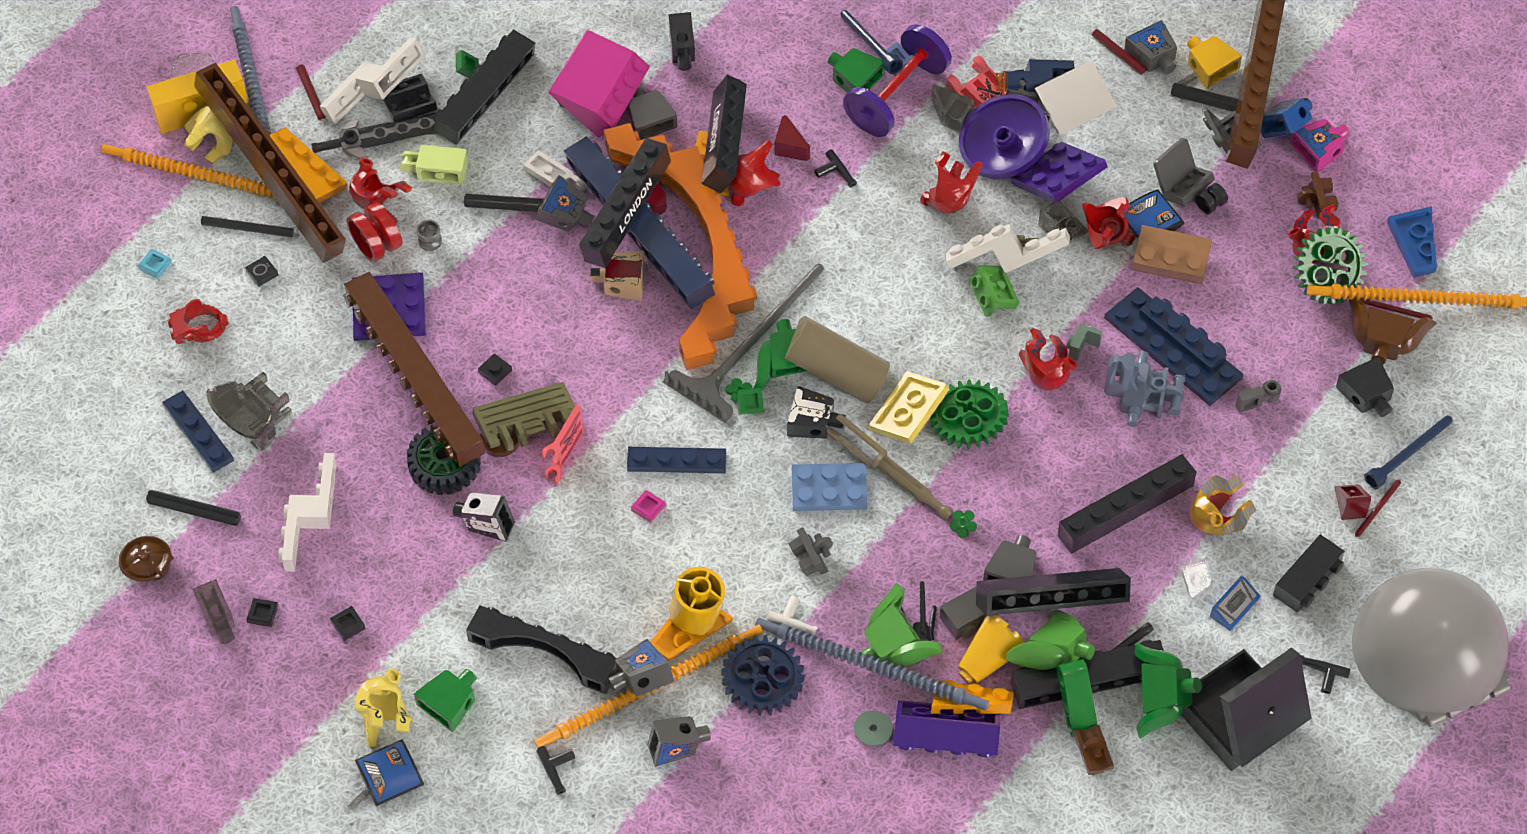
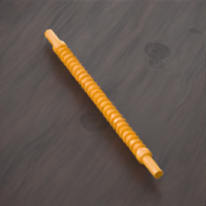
(128, 154)
(1514, 301)
(564, 730)

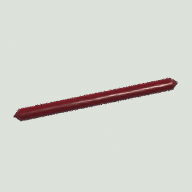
(1396, 309)
(1378, 507)

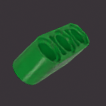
(1077, 695)

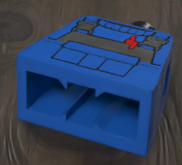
(1294, 115)

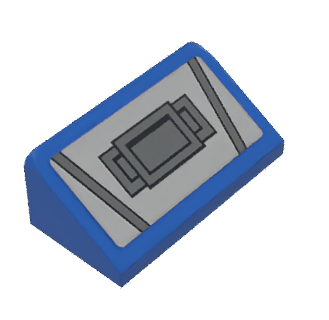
(1235, 603)

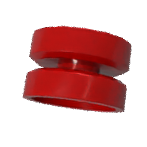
(374, 231)

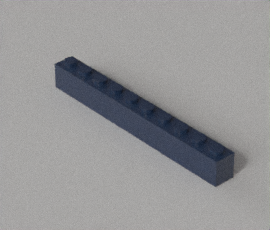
(648, 229)

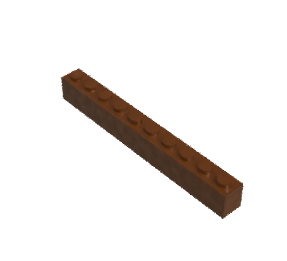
(1255, 82)
(269, 162)
(414, 369)

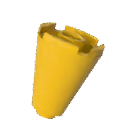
(988, 649)

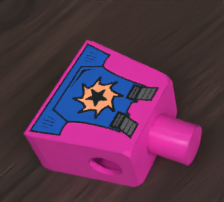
(1319, 142)

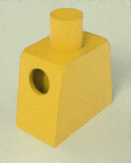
(1212, 59)

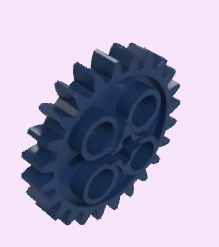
(745, 688)

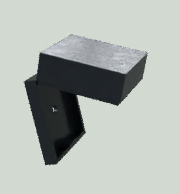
(1249, 706)

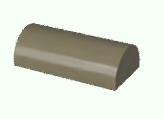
(837, 360)

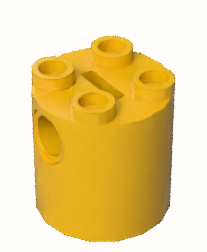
(697, 600)

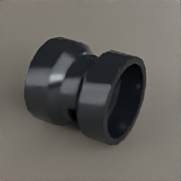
(1212, 198)

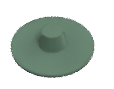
(873, 720)

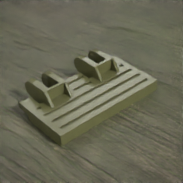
(524, 415)

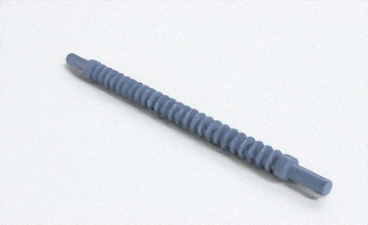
(248, 68)
(958, 695)

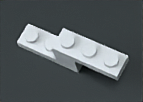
(372, 80)
(1007, 247)
(308, 512)

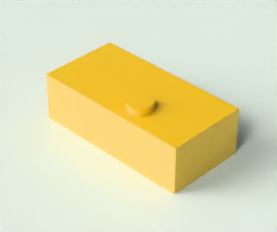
(178, 100)

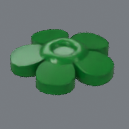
(736, 385)
(963, 523)

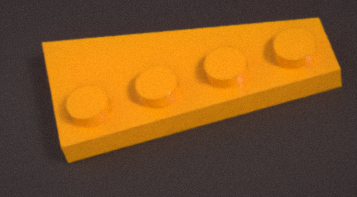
(313, 171)

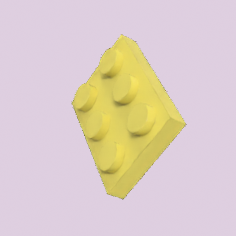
(908, 407)

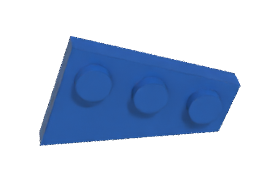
(1415, 240)

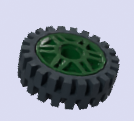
(437, 474)

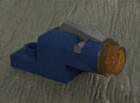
(1035, 74)

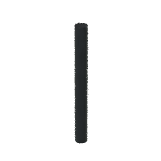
(247, 226)

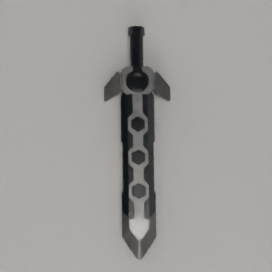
(355, 140)

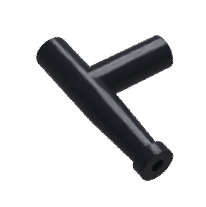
(835, 164)
(1329, 669)
(549, 764)

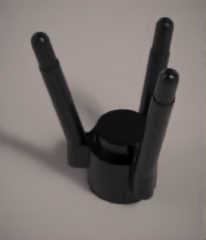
(925, 632)

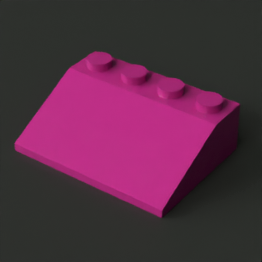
(598, 81)

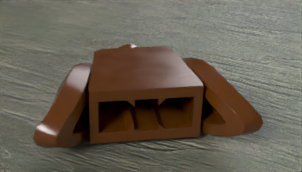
(1386, 333)

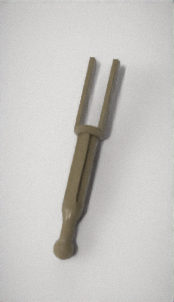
(890, 468)

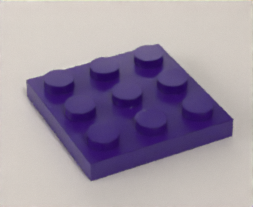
(1059, 172)
(406, 297)

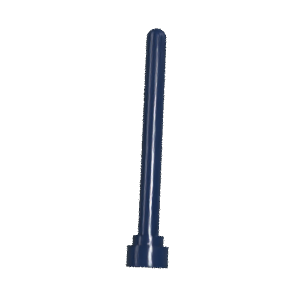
(891, 62)
(1377, 476)

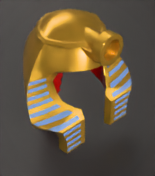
(1211, 498)

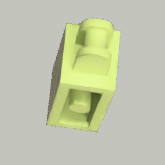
(436, 164)

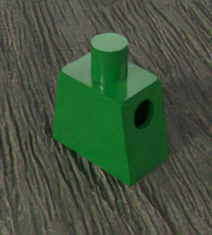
(856, 69)
(447, 697)

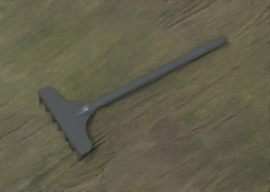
(706, 390)

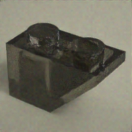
(951, 107)
(1059, 217)

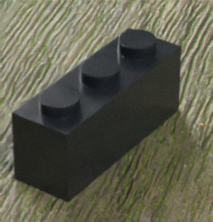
(1309, 574)

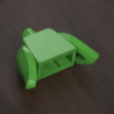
(893, 636)
(1055, 643)

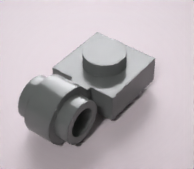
(1253, 398)

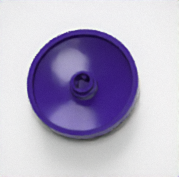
(1004, 135)

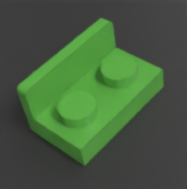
(993, 289)

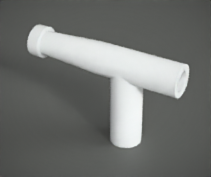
(787, 617)

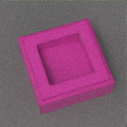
(648, 506)

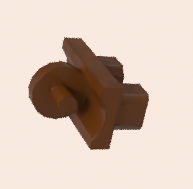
(1315, 194)
(1093, 750)

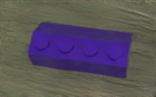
(946, 731)

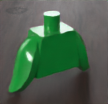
(772, 355)
(1165, 689)

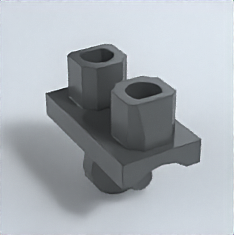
(814, 561)

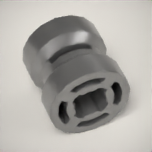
(429, 235)

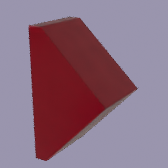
(790, 142)
(1352, 501)

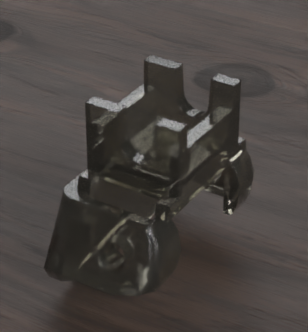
(250, 409)

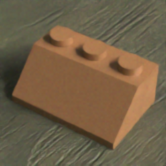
(1172, 254)

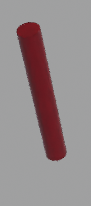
(1117, 50)
(311, 93)

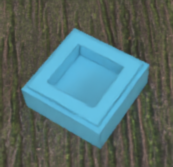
(154, 263)

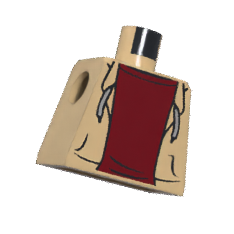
(622, 275)

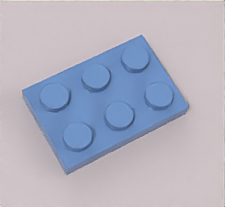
(829, 487)

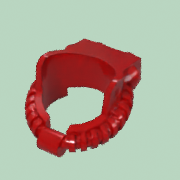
(181, 317)

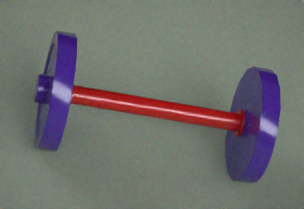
(868, 109)

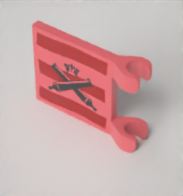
(980, 87)
(564, 443)

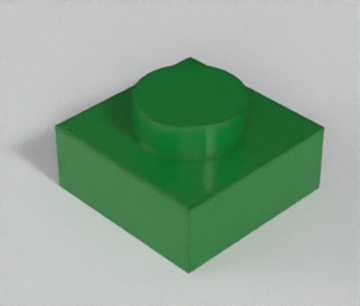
(466, 64)
(749, 401)

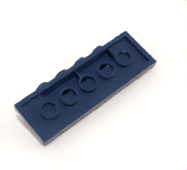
(1175, 344)

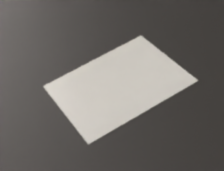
(1076, 97)

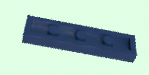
(198, 431)
(676, 460)

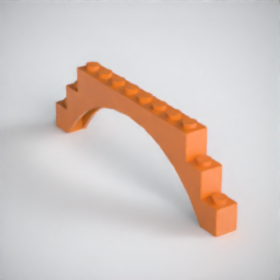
(731, 279)

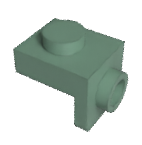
(1083, 335)

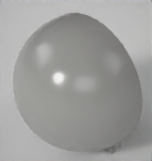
(1432, 644)

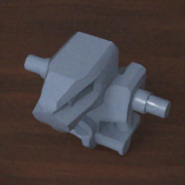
(1142, 387)

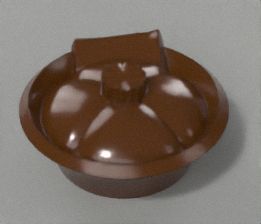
(145, 559)

